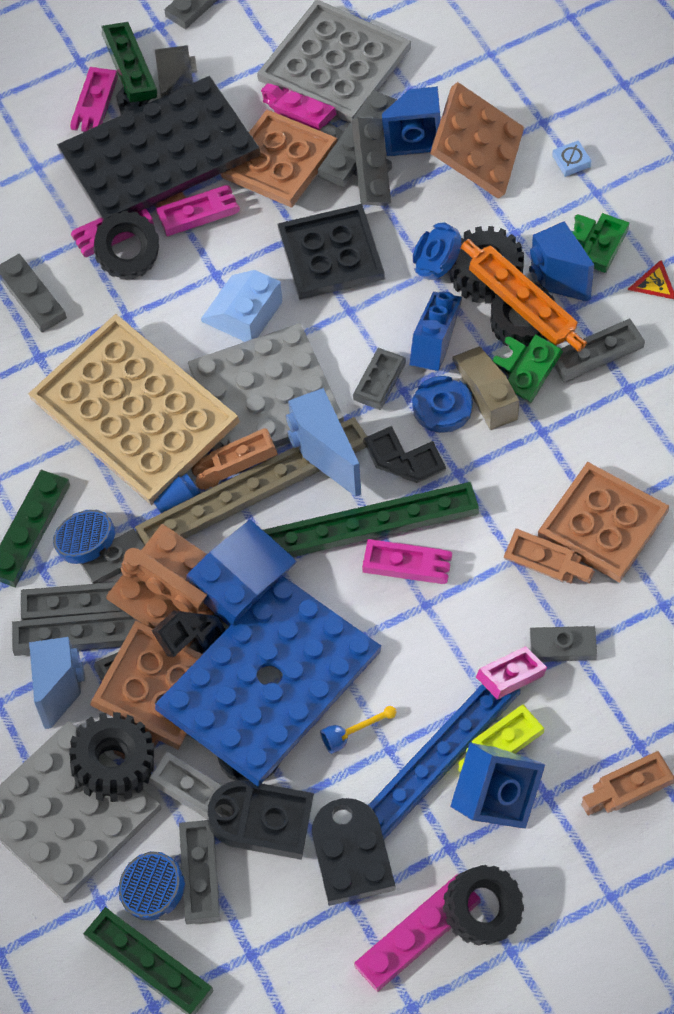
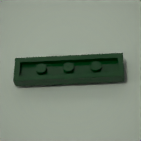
(129, 62)
(30, 525)
(148, 962)

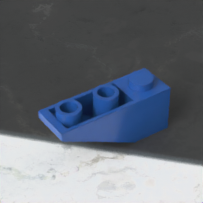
(434, 331)

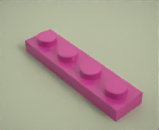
(408, 940)

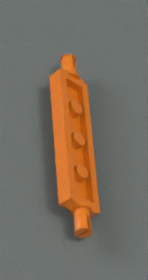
(523, 295)

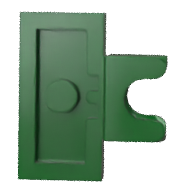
(600, 239)
(528, 365)

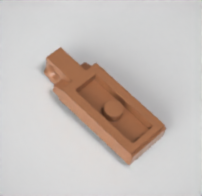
(546, 558)
(629, 784)

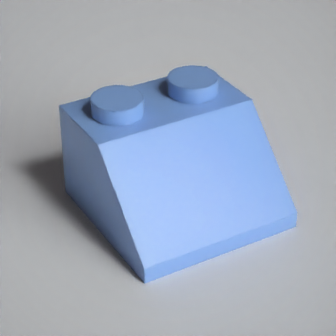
(245, 305)

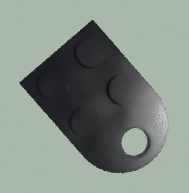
(263, 818)
(351, 854)

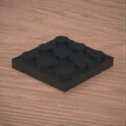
(331, 251)

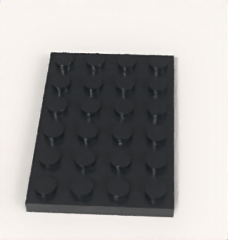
(159, 149)

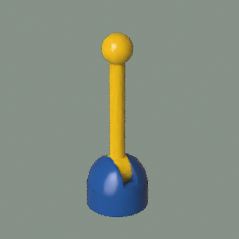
(336, 737)

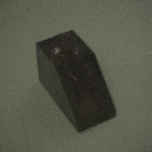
(174, 68)

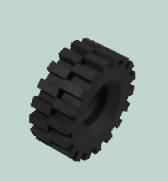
(470, 283)
(105, 736)

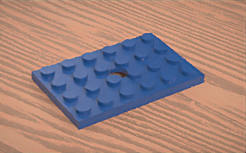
(259, 723)

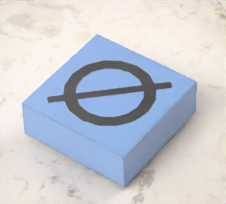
(571, 158)

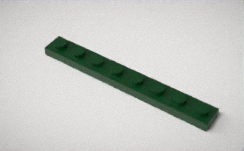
(376, 520)

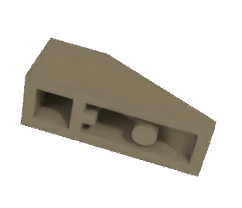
(488, 387)

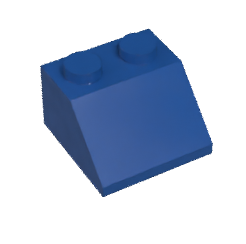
(412, 122)
(561, 263)
(497, 786)

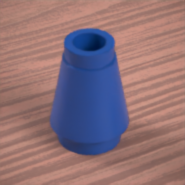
(176, 493)

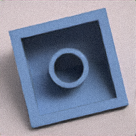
(55, 677)

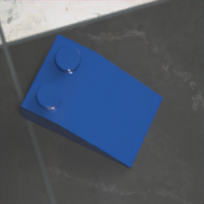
(240, 571)

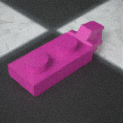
(298, 106)

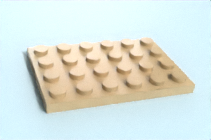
(134, 408)

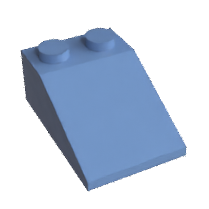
(322, 439)

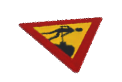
(654, 282)

